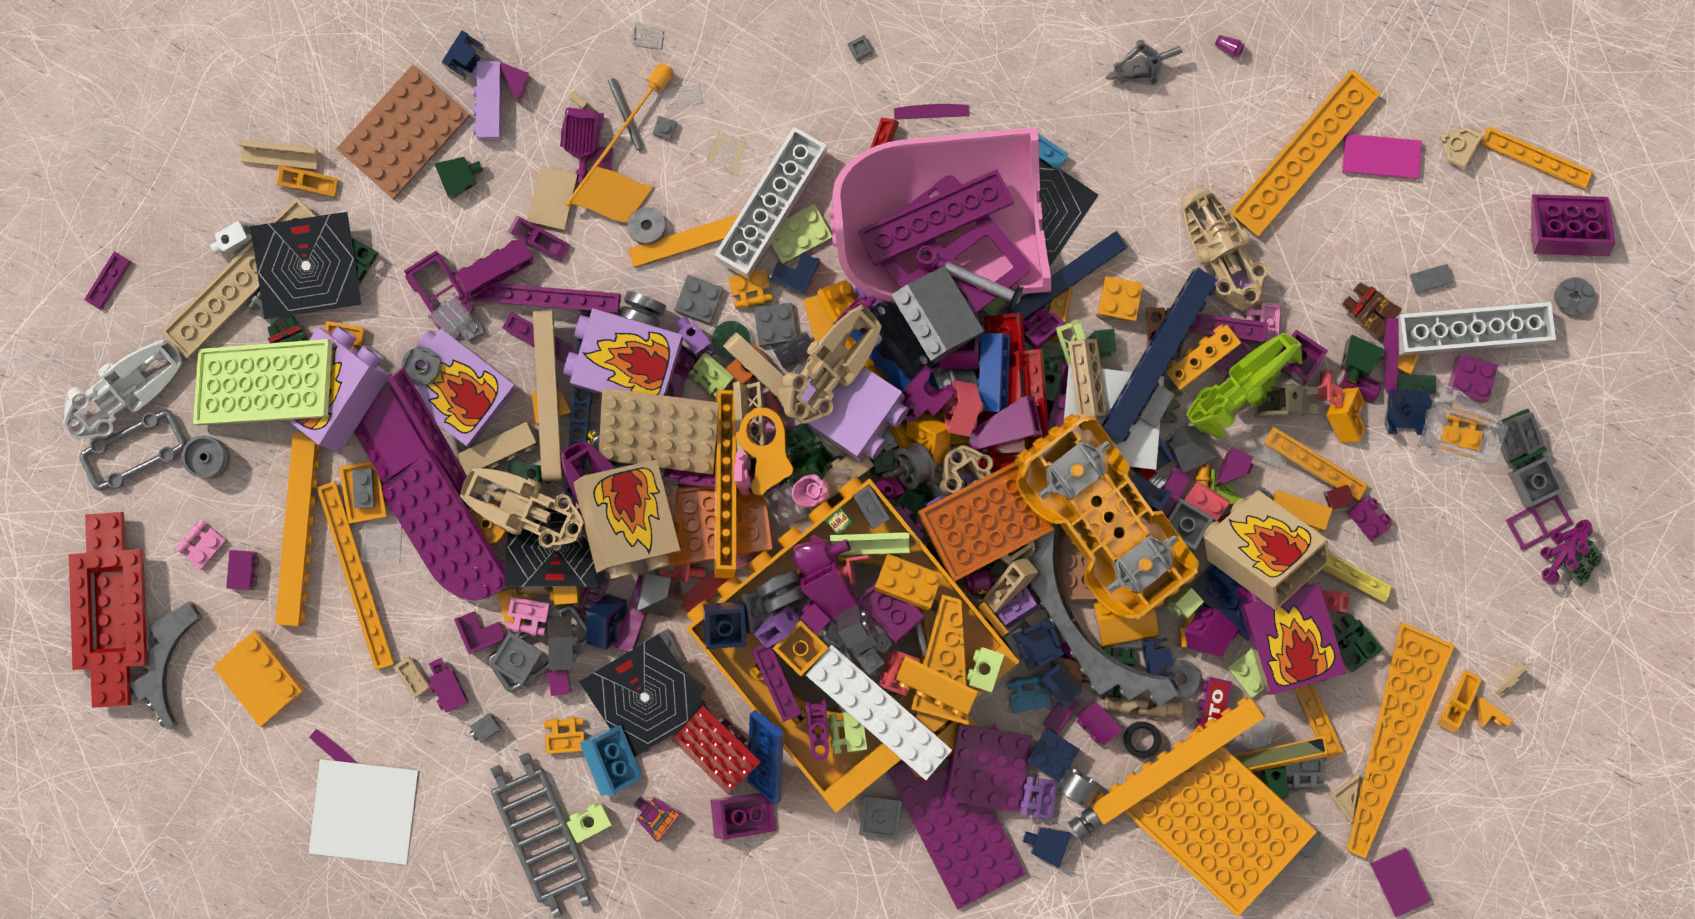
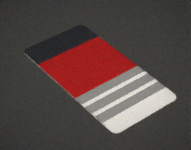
(1151, 475)

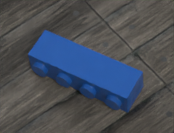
(994, 371)

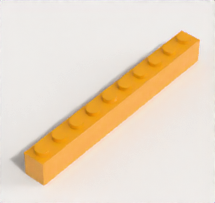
(725, 488)
(297, 531)
(1177, 760)

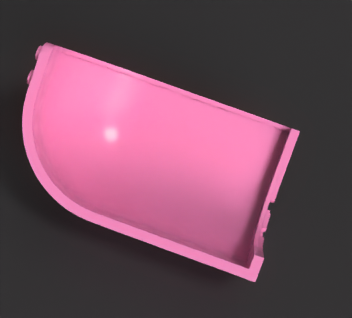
(901, 170)

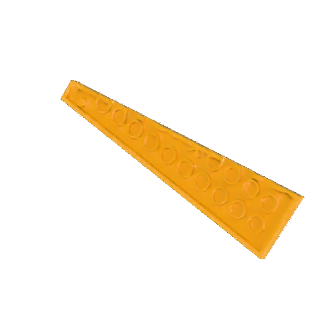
(1408, 692)

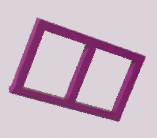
(1539, 522)

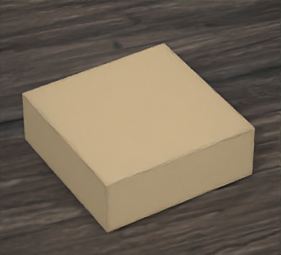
(579, 101)

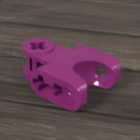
(924, 396)
(816, 719)

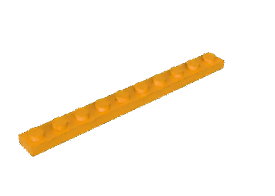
(355, 575)

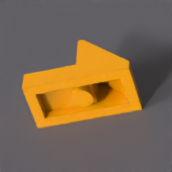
(1486, 711)

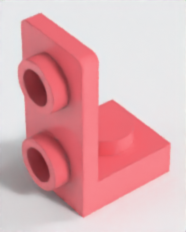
(1336, 601)

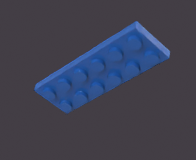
(767, 746)

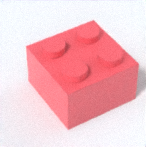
(962, 408)

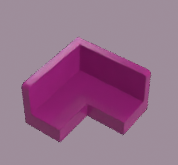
(476, 637)

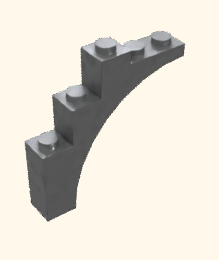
(153, 685)

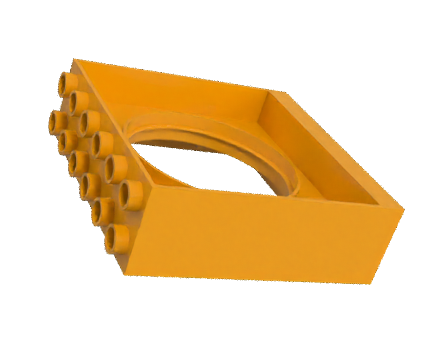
(844, 774)

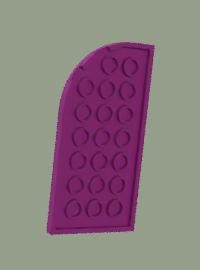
(444, 530)
(960, 838)

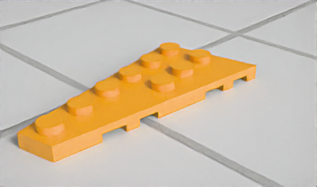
(945, 656)

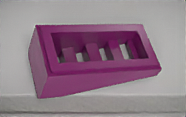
(587, 593)

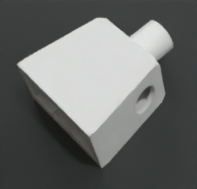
(232, 238)

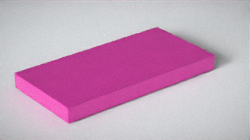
(1381, 156)

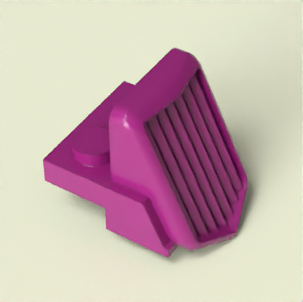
(581, 131)

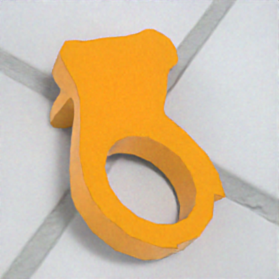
(772, 460)

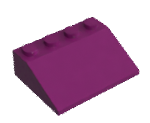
(1571, 225)
(389, 436)

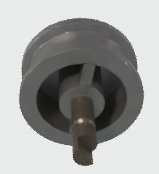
(912, 466)

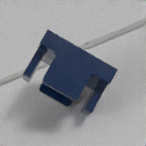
(462, 55)
(1038, 644)
(1157, 657)

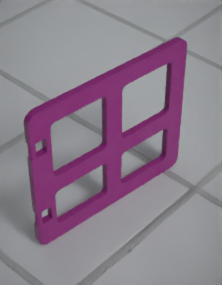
(984, 228)

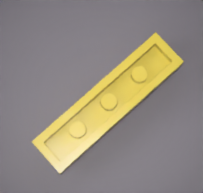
(1357, 578)

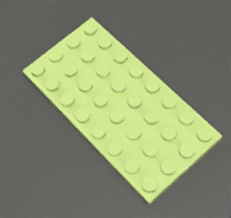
(263, 382)

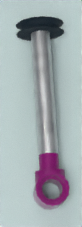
(967, 276)

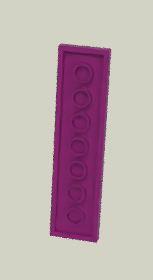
(935, 217)

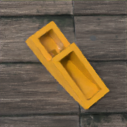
(306, 181)
(1459, 701)

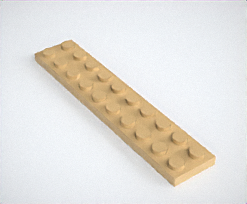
(223, 295)

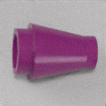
(1230, 45)

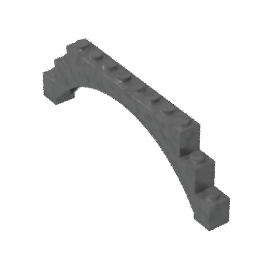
(1095, 663)

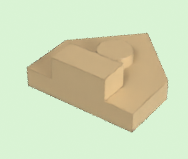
(1461, 146)

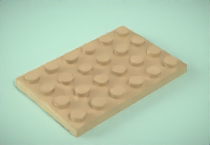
(658, 428)

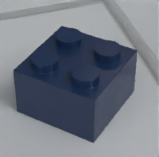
(724, 625)
(1052, 754)

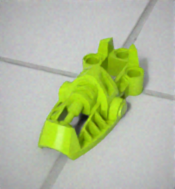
(1247, 383)

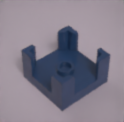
(1406, 410)

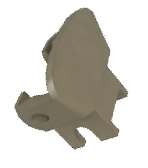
(1295, 402)

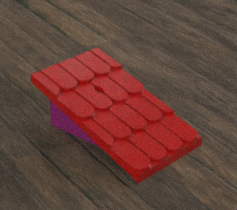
(717, 749)

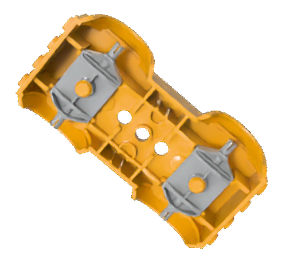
(1058, 485)

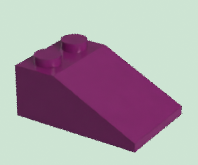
(742, 816)

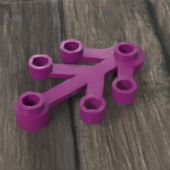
(1581, 532)

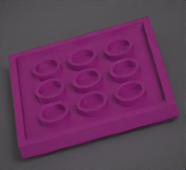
(988, 768)

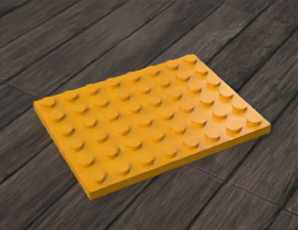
(1224, 827)

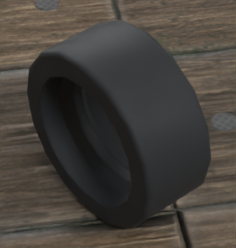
(1156, 743)

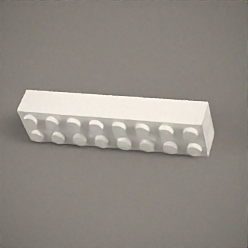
(771, 203)
(1475, 329)
(879, 712)

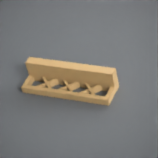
(279, 154)
(1085, 378)
(743, 407)

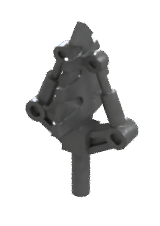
(1140, 64)

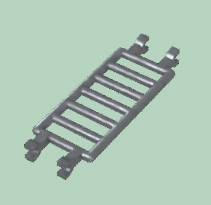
(561, 826)

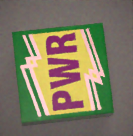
(839, 521)

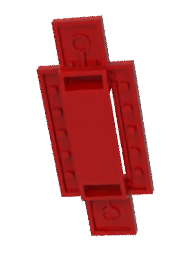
(1034, 380)
(118, 606)

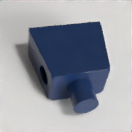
(1048, 844)

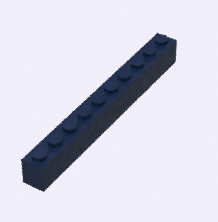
(1158, 354)

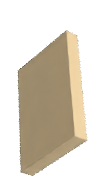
(549, 198)

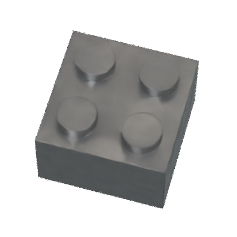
(1536, 481)
(1190, 523)

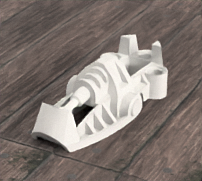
(119, 388)

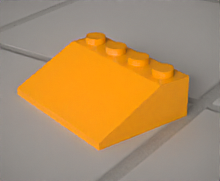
(259, 678)

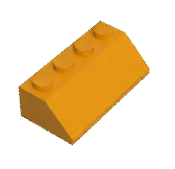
(937, 686)

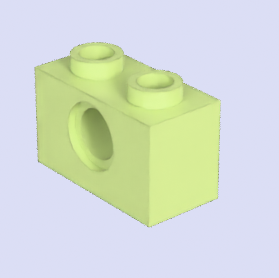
(1183, 602)
(994, 661)
(578, 827)

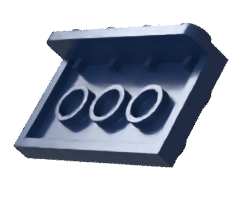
(1218, 593)

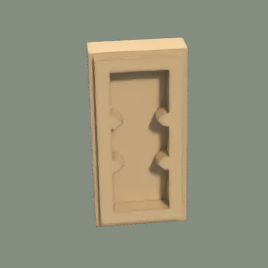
(412, 677)

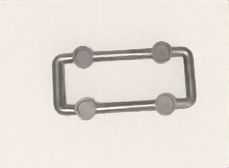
(99, 446)
(545, 668)

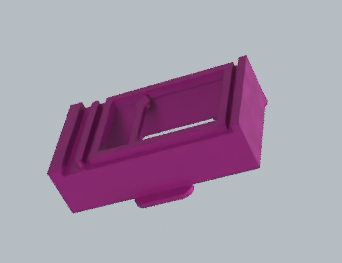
(451, 275)

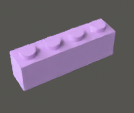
(489, 100)

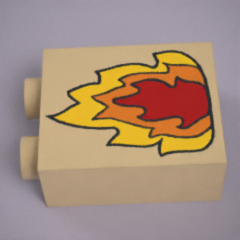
(627, 518)
(1266, 549)

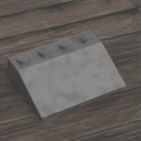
(938, 314)

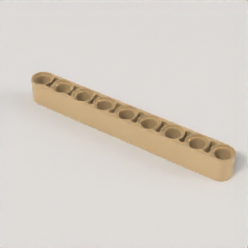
(761, 368)
(547, 395)

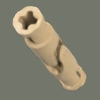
(1140, 705)

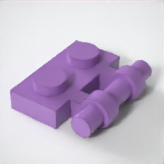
(1044, 798)

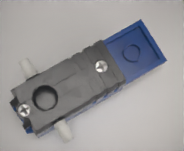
(897, 348)

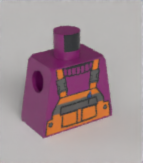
(656, 816)

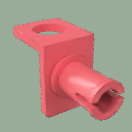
(1328, 389)
(848, 570)
(684, 571)

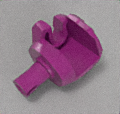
(818, 554)

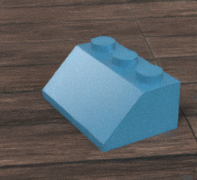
(610, 760)

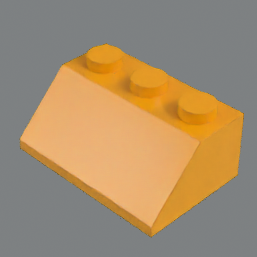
(1121, 630)

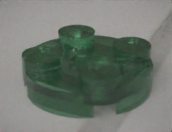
(720, 336)

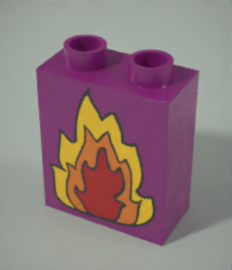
(1293, 642)

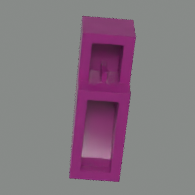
(538, 238)

